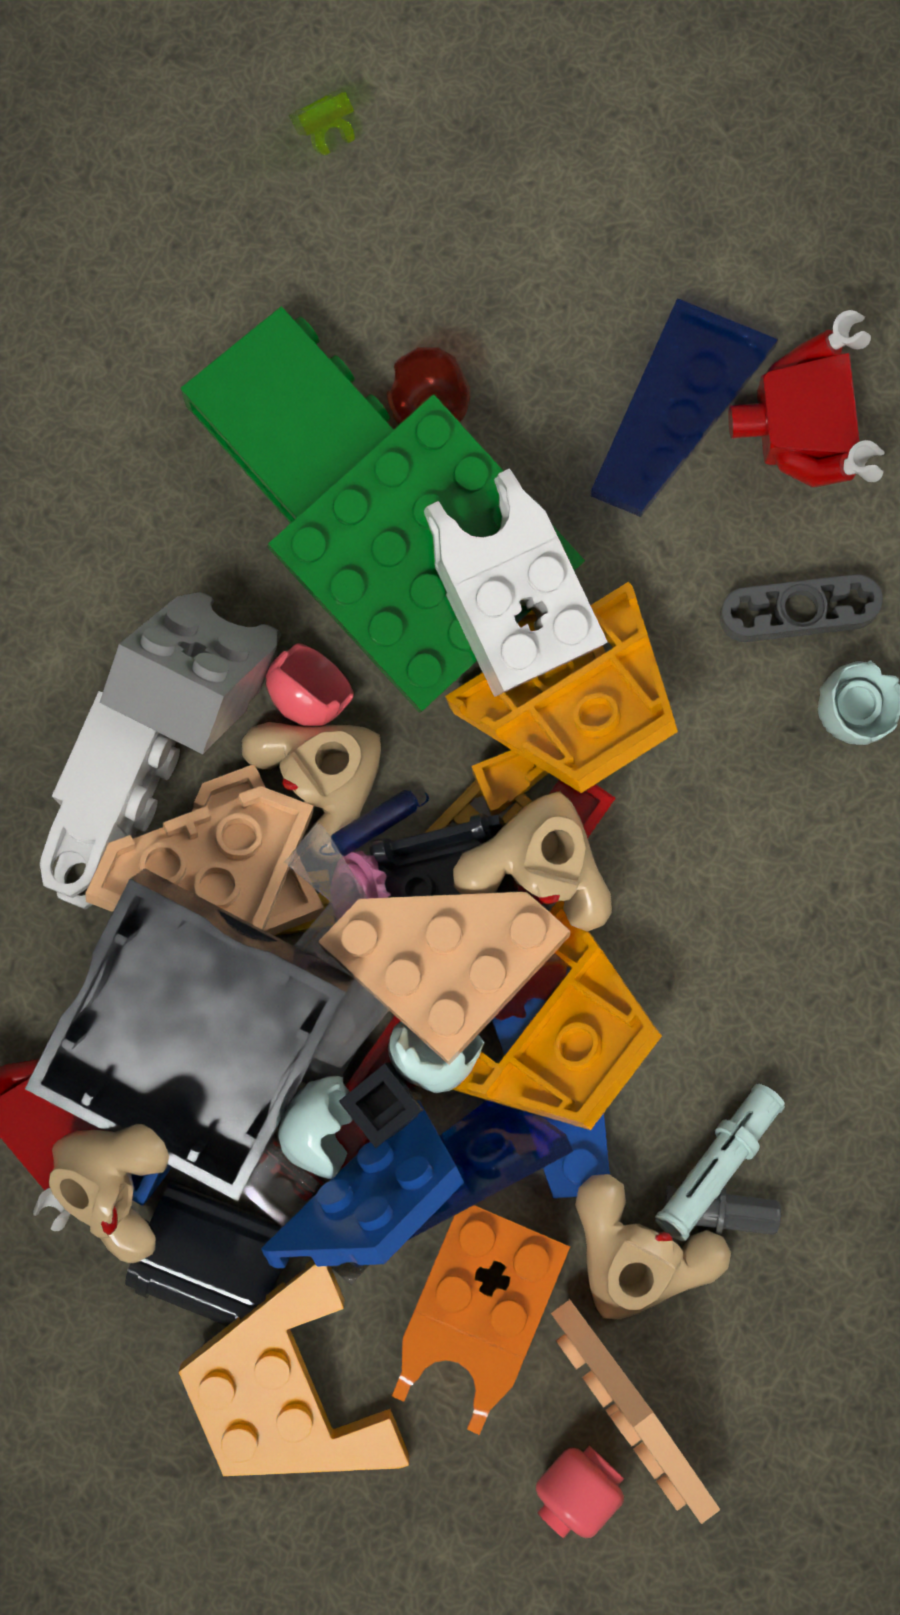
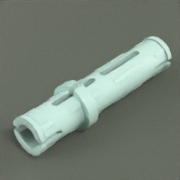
(735, 1142)

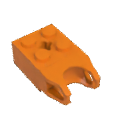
(478, 1329)

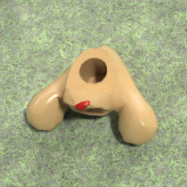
(322, 765)
(547, 856)
(97, 1186)
(634, 1265)

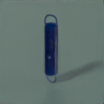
(376, 821)

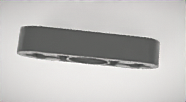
(842, 620)

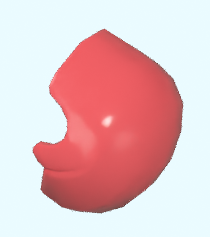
(307, 686)

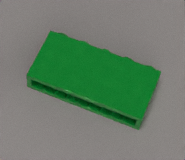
(286, 412)

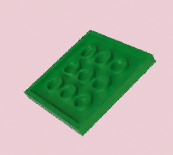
(372, 553)

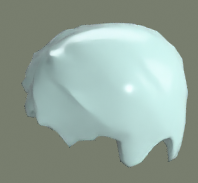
(859, 703)
(423, 1067)
(311, 1125)

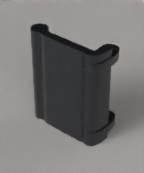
(426, 861)
(206, 1256)

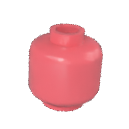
(579, 1492)

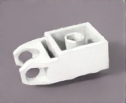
(513, 568)
(103, 795)

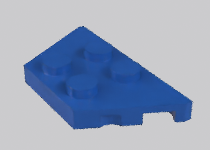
(372, 1202)

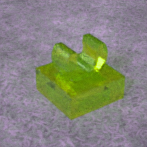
(323, 115)

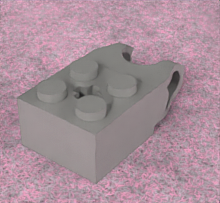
(189, 671)

